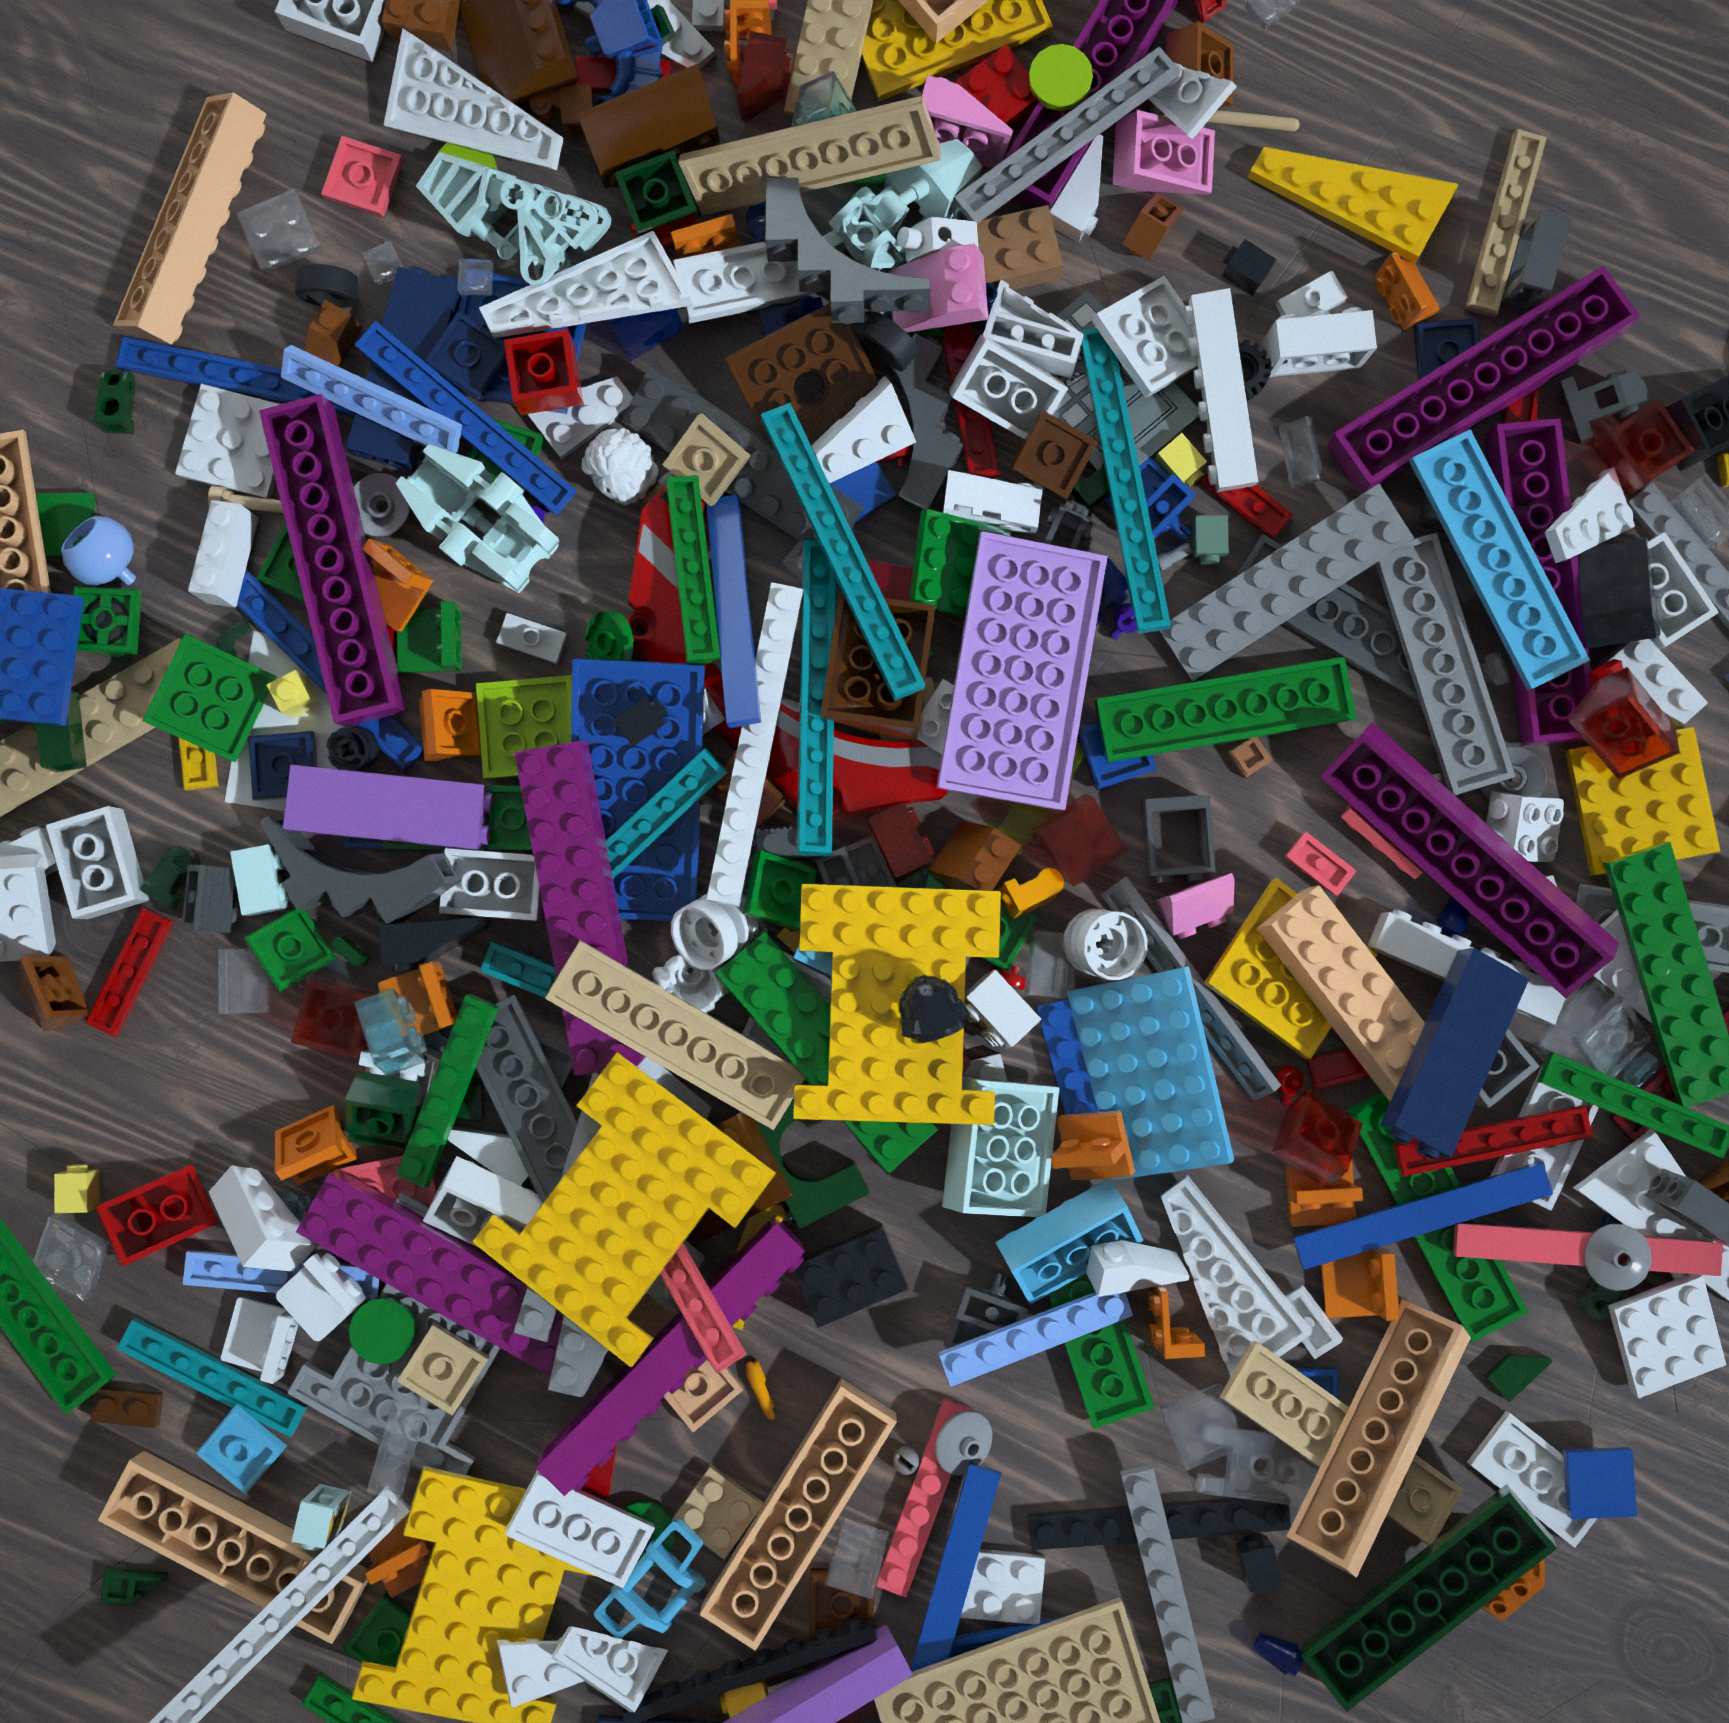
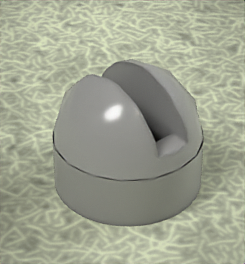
(908, 1454)

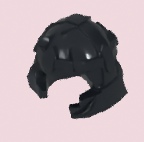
(930, 1010)

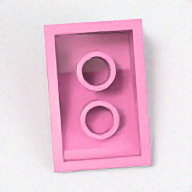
(962, 117)
(1161, 157)
(955, 288)
(1197, 905)

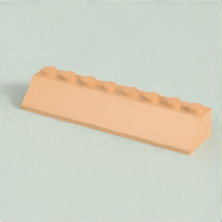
(191, 219)
(21, 539)
(1379, 1437)

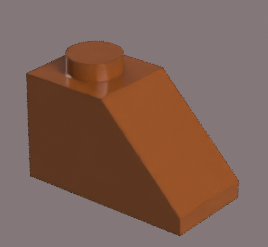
(1152, 226)
(331, 333)

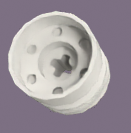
(712, 932)
(1121, 945)

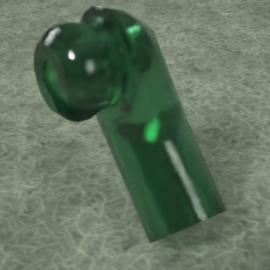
(231, 634)

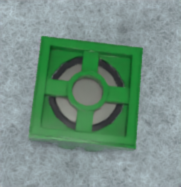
(109, 620)

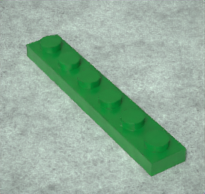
(692, 570)
(447, 1090)
(1635, 1104)

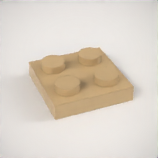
(710, 455)
(443, 1368)
(718, 1510)

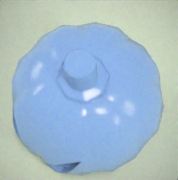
(101, 553)

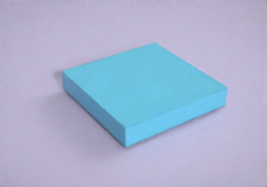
(241, 1449)

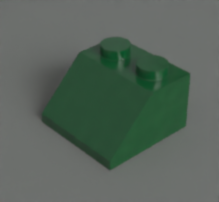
(655, 192)
(382, 1110)

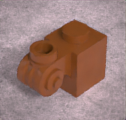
(565, 102)

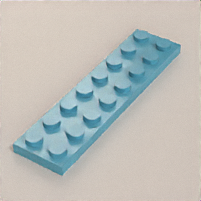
(1499, 560)

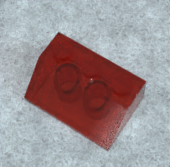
(1624, 724)

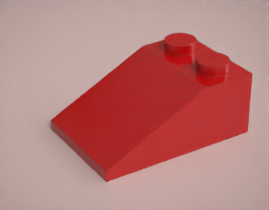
(155, 1215)

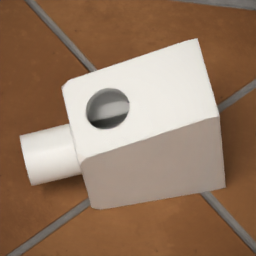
(935, 235)

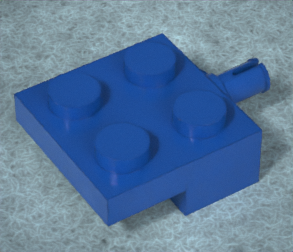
(1165, 499)

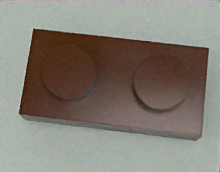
(127, 1407)

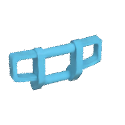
(679, 1572)

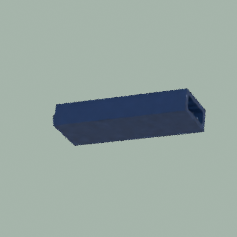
(416, 316)
(1454, 1053)

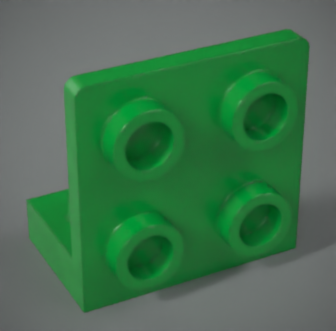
(431, 640)

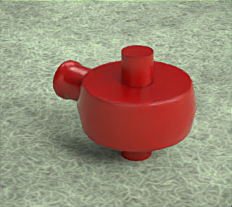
(899, 456)
(1012, 977)
(1291, 1082)

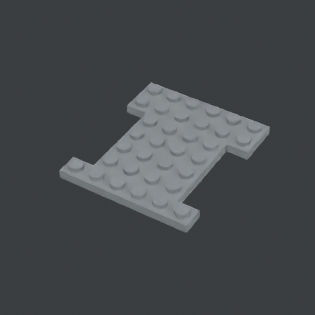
(364, 1391)

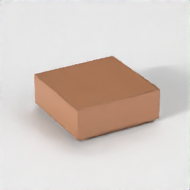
(1249, 756)

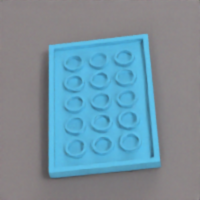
(1155, 1067)

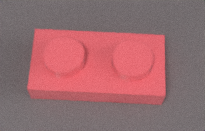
(1320, 864)

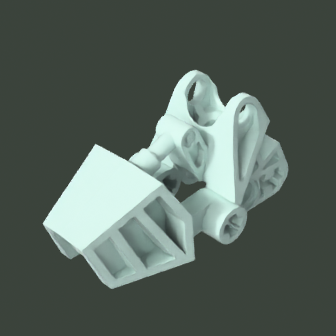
(478, 195)
(870, 221)
(446, 492)

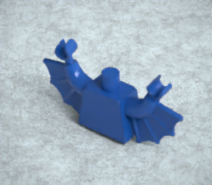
(629, 37)

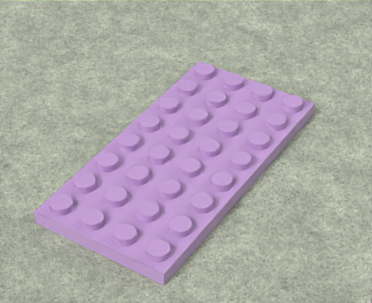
(1022, 671)

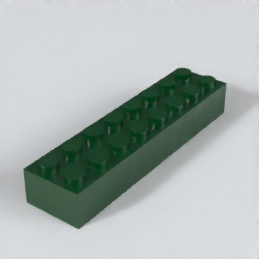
(1428, 1597)

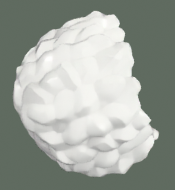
(620, 465)
(693, 986)

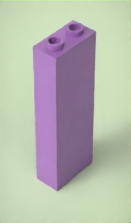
(388, 808)
(834, 1686)

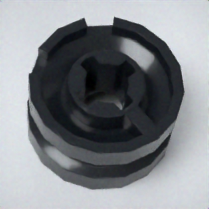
(363, 743)

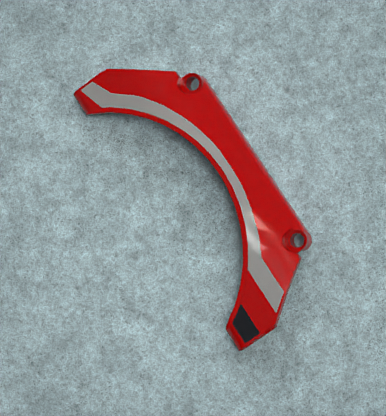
(865, 770)

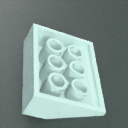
(1006, 1163)

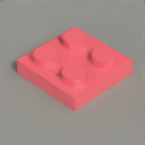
(362, 176)

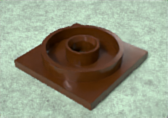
(812, 343)

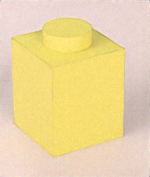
(1182, 460)
(293, 694)
(76, 1189)

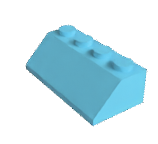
(1059, 1243)

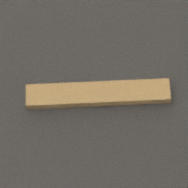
(1505, 223)

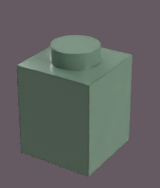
(1209, 538)

